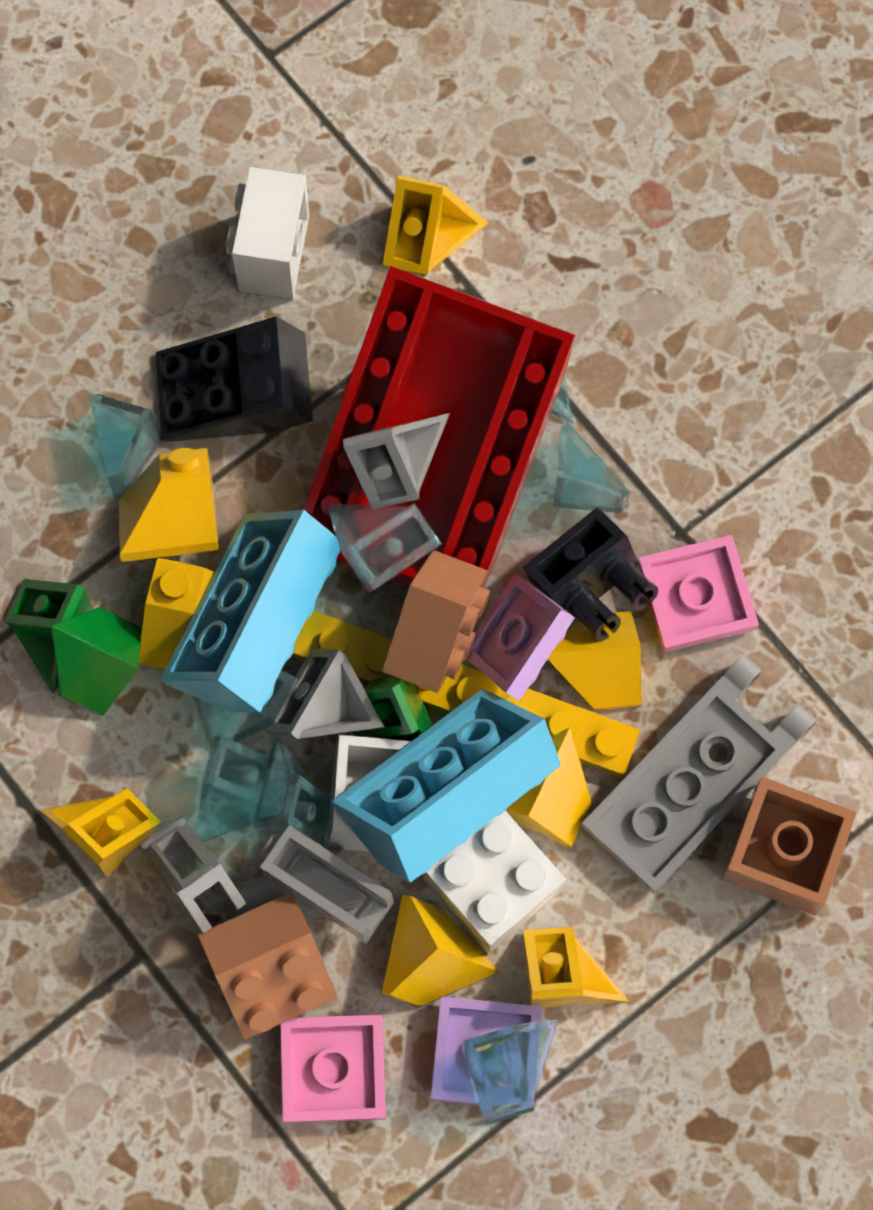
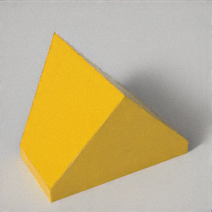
(427, 225)
(602, 671)
(560, 800)
(105, 827)
(430, 956)
(563, 971)

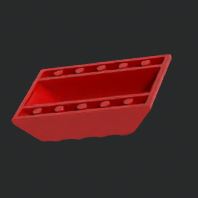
(459, 356)

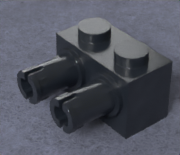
(587, 565)

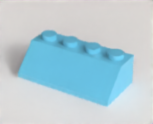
(253, 610)
(448, 783)

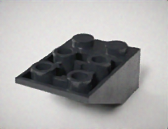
(235, 383)

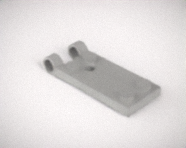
(682, 794)

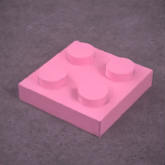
(699, 593)
(333, 1069)

